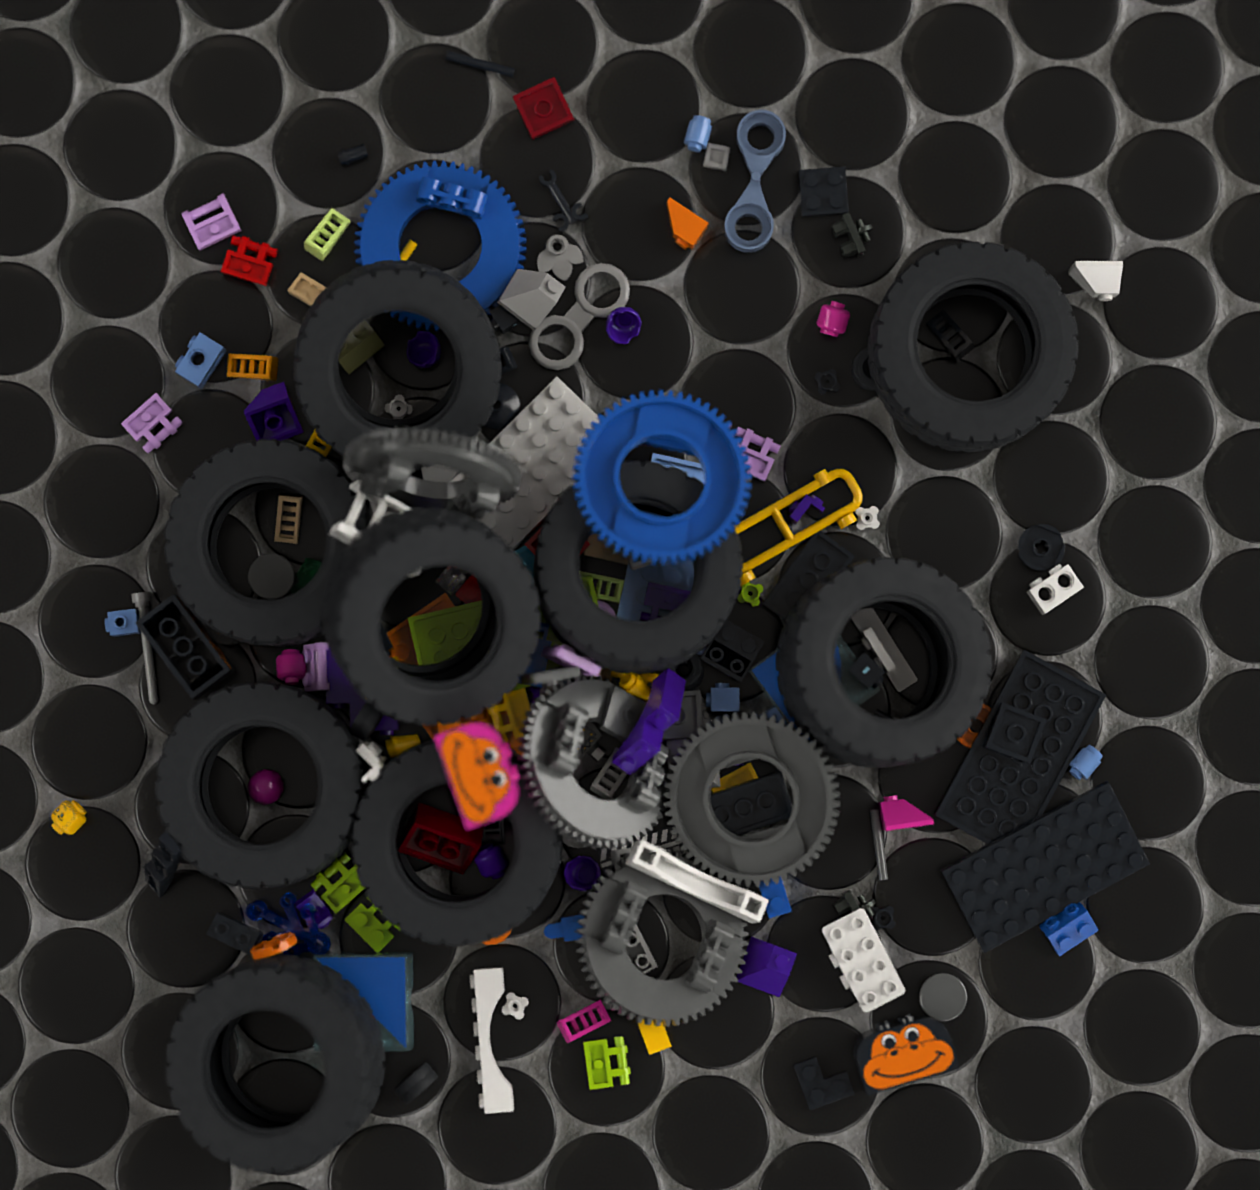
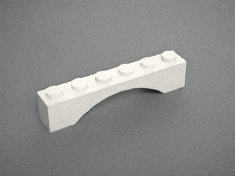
(718, 893)
(497, 1090)

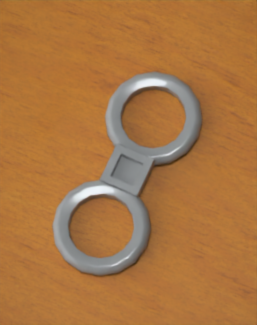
(578, 316)

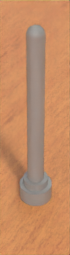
(141, 602)

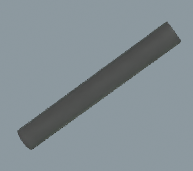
(878, 844)

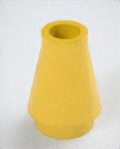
(635, 685)
(398, 744)

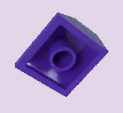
(273, 414)
(766, 966)

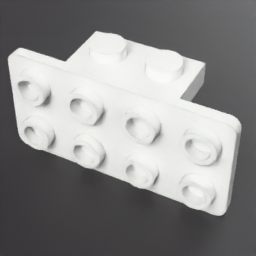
(862, 960)

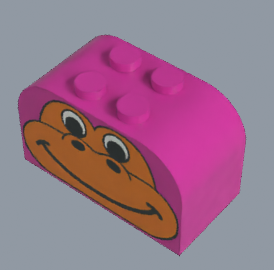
(479, 772)

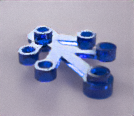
(292, 925)

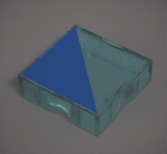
(386, 985)

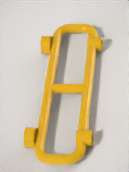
(843, 517)

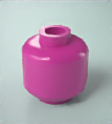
(833, 318)
(290, 666)

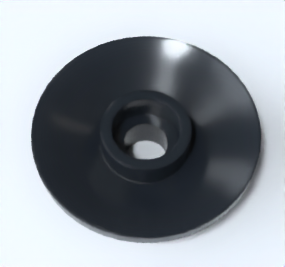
(508, 410)

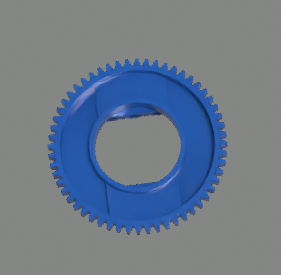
(455, 192)
(673, 426)

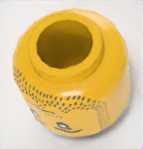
(68, 817)

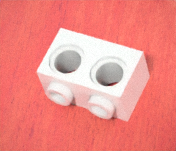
(1057, 593)

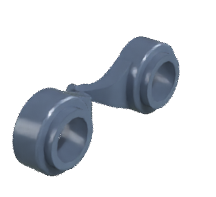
(752, 200)

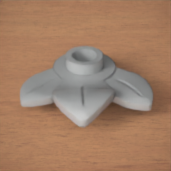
(559, 261)

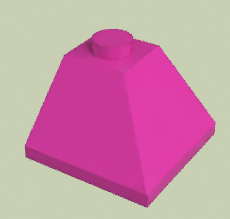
(901, 814)

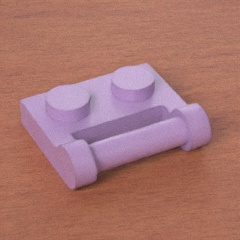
(214, 228)
(316, 664)

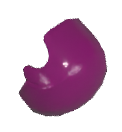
(265, 787)

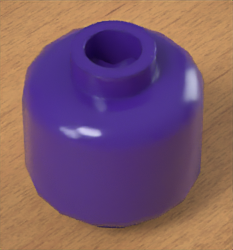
(491, 861)

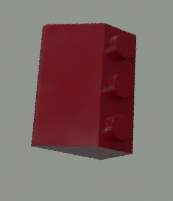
(440, 838)

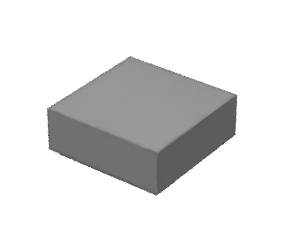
(716, 157)

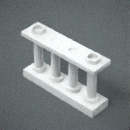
(346, 530)

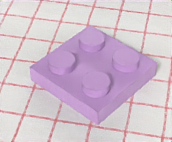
(565, 657)

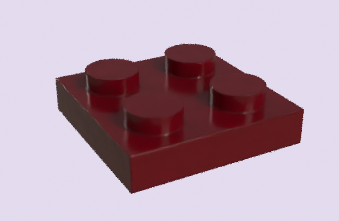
(543, 108)

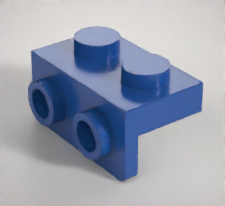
(1068, 928)

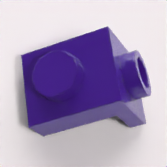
(799, 508)
(323, 912)

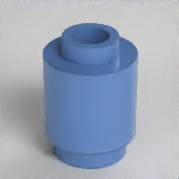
(698, 133)
(1085, 762)

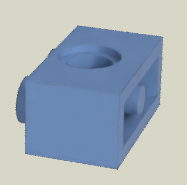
(201, 373)

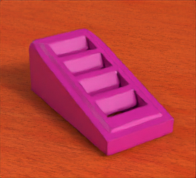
(580, 1014)

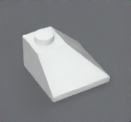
(1098, 277)

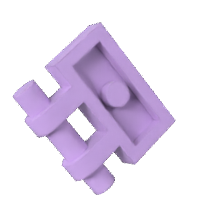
(146, 418)
(759, 462)

